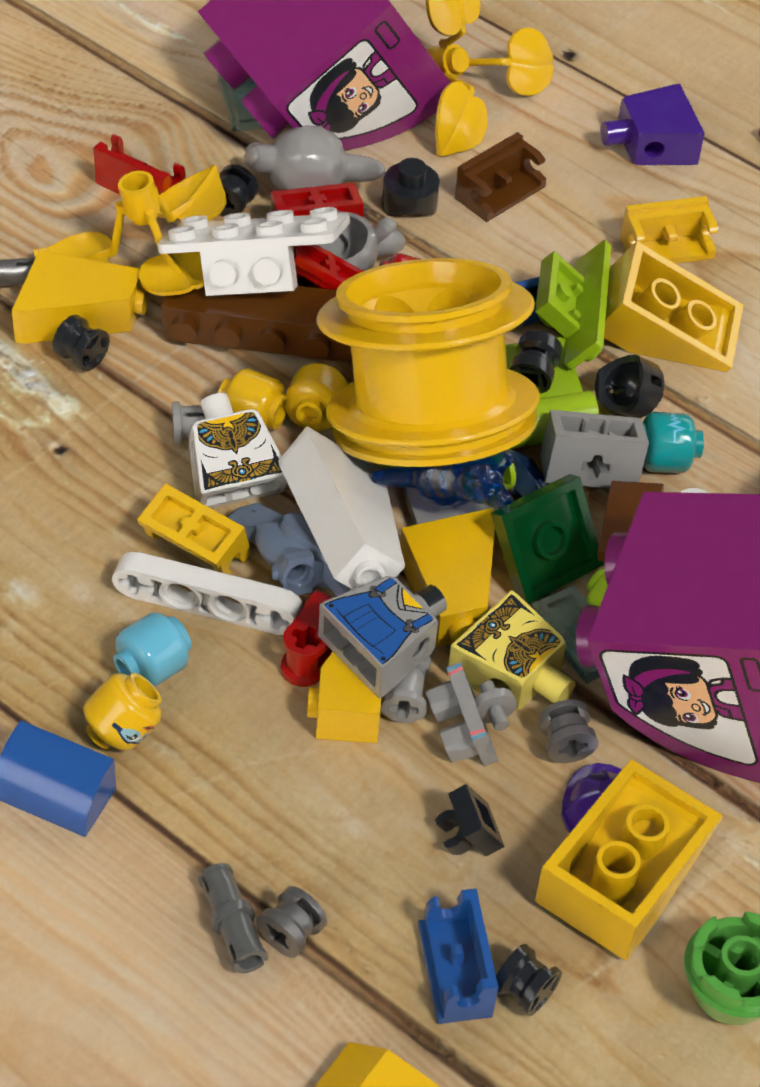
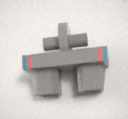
(458, 698)

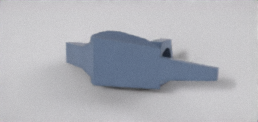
(289, 548)

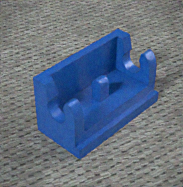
(458, 959)

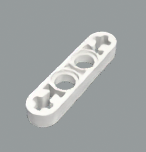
(155, 581)

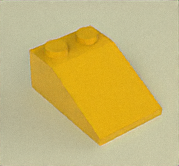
(669, 312)
(626, 859)

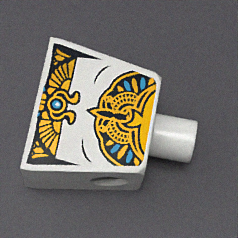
(232, 455)

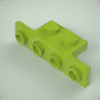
(576, 301)

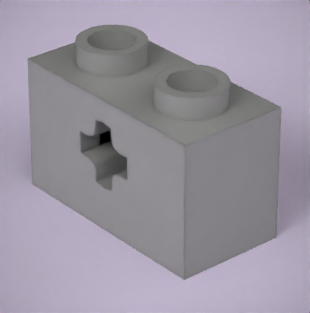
(593, 448)

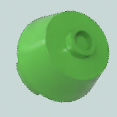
(725, 968)

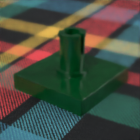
(547, 538)

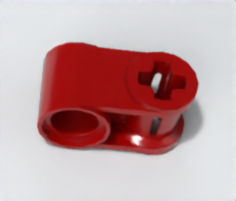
(304, 647)

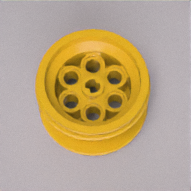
(429, 363)

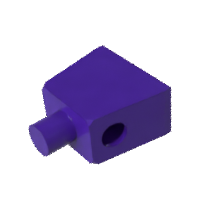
(656, 128)

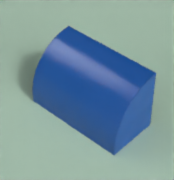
(55, 778)

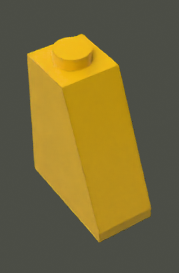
(70, 285)
(458, 561)

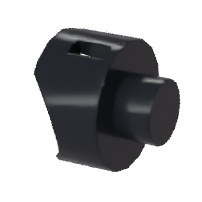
(410, 188)
(635, 386)

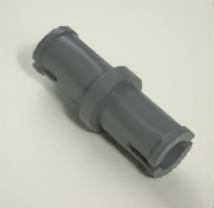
(232, 918)

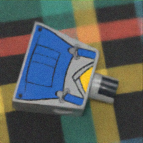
(382, 630)

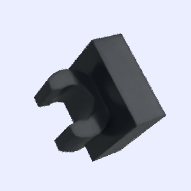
(474, 821)

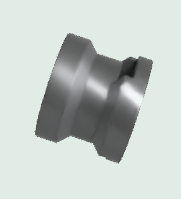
(567, 731)
(291, 921)

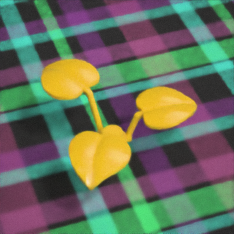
(460, 115)
(141, 203)

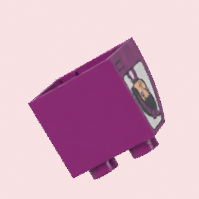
(325, 65)
(684, 627)

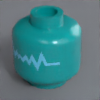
(671, 442)

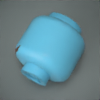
(153, 648)

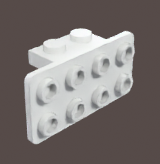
(252, 253)

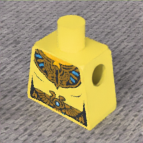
(515, 652)

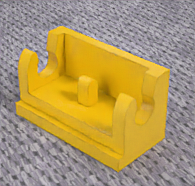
(672, 228)
(195, 528)

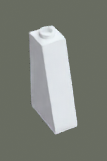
(343, 509)

